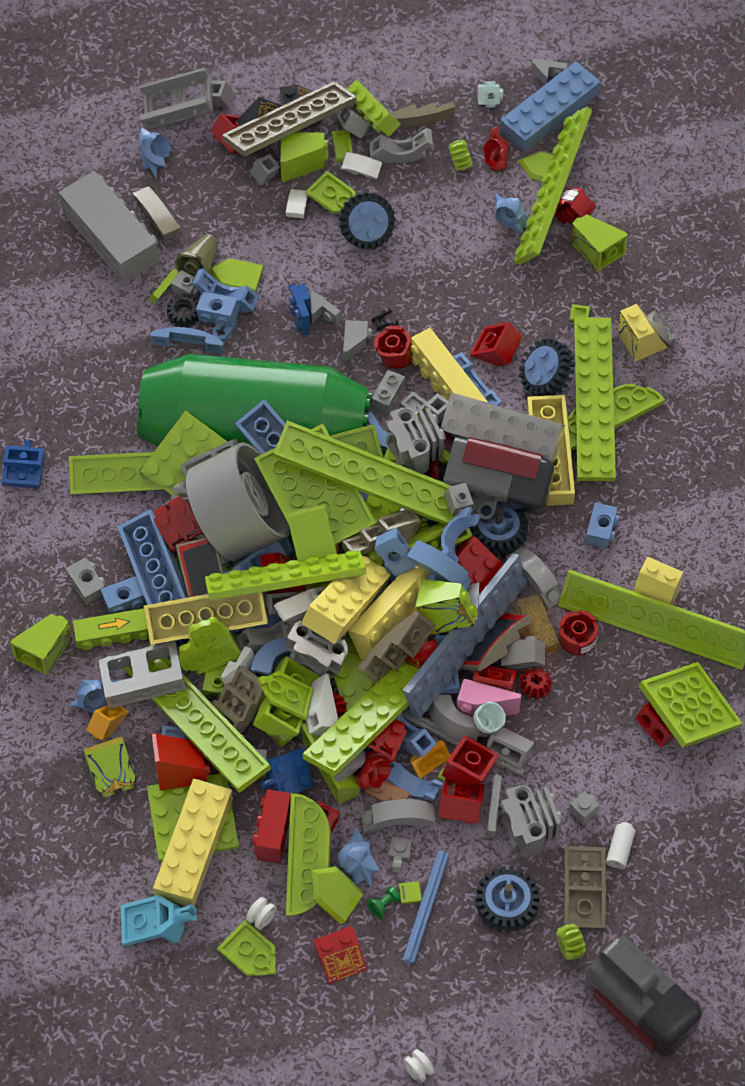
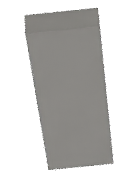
(494, 806)

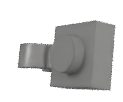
(399, 851)

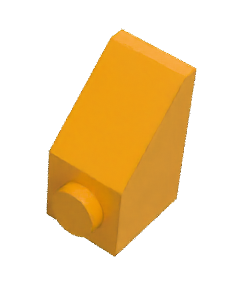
(106, 721)

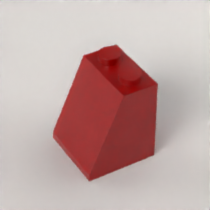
(178, 762)

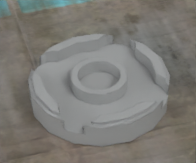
(661, 327)

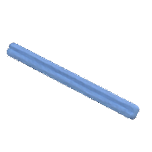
(426, 907)

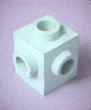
(484, 90)

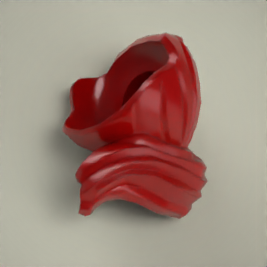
(496, 151)
(374, 771)

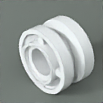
(261, 913)
(418, 1066)

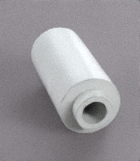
(620, 845)

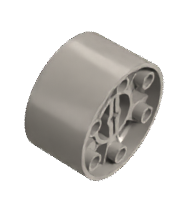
(235, 503)

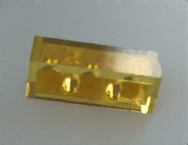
(540, 625)

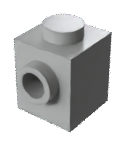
(221, 94)
(264, 169)
(183, 285)
(458, 498)
(584, 808)

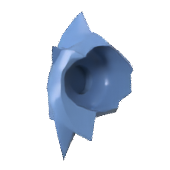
(153, 150)
(510, 213)
(90, 695)
(357, 860)

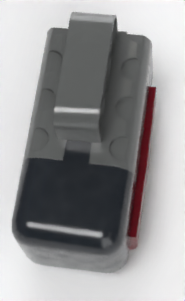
(500, 476)
(642, 997)

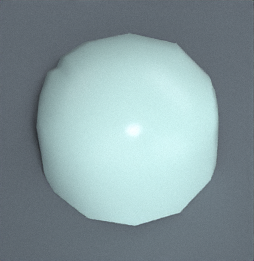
(489, 717)

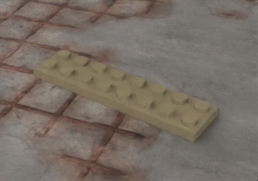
(289, 118)

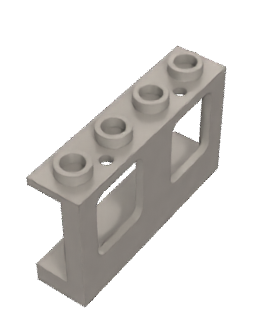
(180, 108)
(143, 683)

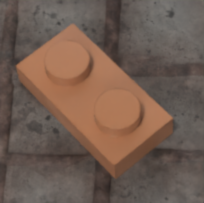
(387, 792)

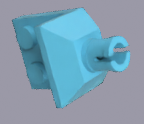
(154, 919)

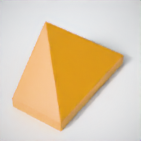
(431, 760)

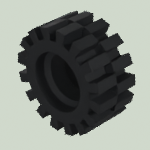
(179, 302)

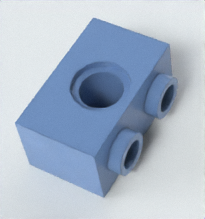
(226, 308)
(599, 535)
(394, 542)
(130, 588)

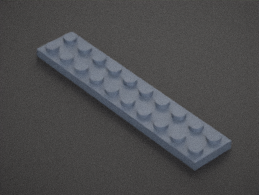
(461, 642)

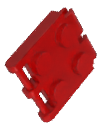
(176, 522)
(389, 739)

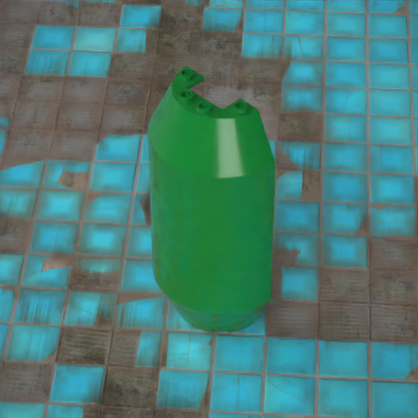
(227, 388)

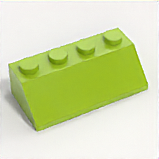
(274, 719)
(341, 790)

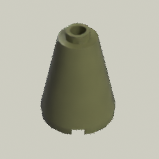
(197, 255)

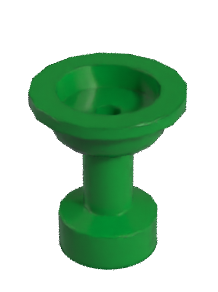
(377, 906)

